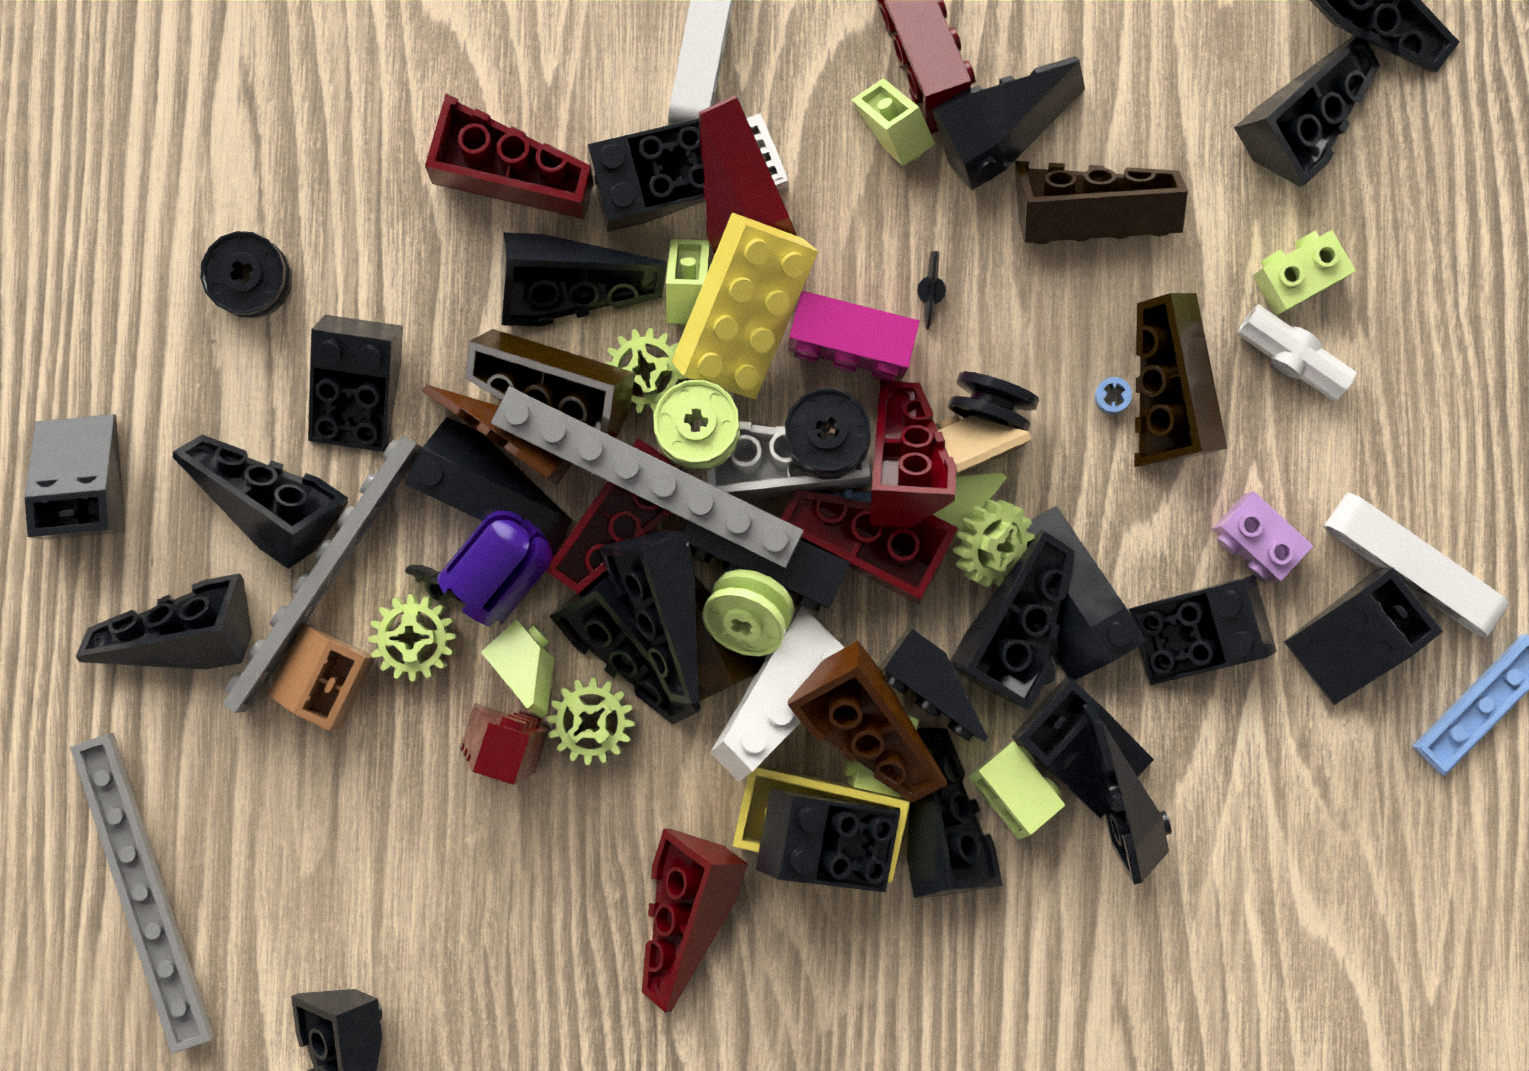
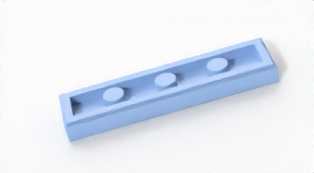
(1477, 709)

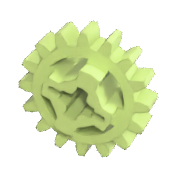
(663, 366)
(992, 542)
(412, 621)
(578, 706)

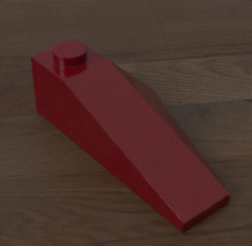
(736, 173)
(910, 459)
(891, 556)
(693, 898)

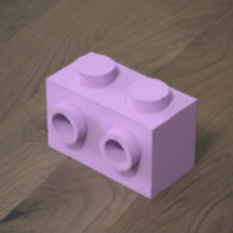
(1261, 538)

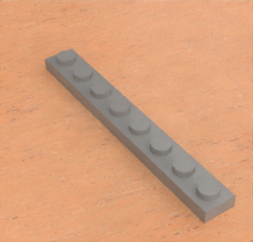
(647, 477)
(312, 587)
(142, 893)

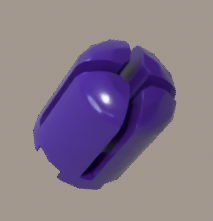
(497, 566)

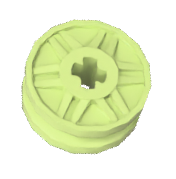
(692, 402)
(748, 612)

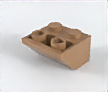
(320, 677)

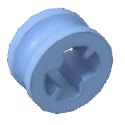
(1125, 396)

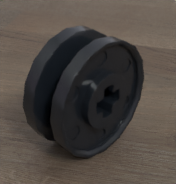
(223, 273)
(993, 400)
(820, 412)

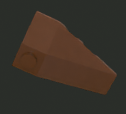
(480, 414)
(860, 715)

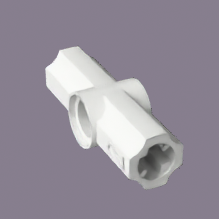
(1296, 353)

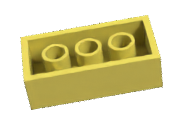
(744, 306)
(763, 778)

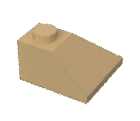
(979, 441)

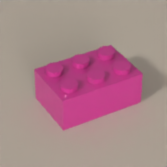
(852, 336)

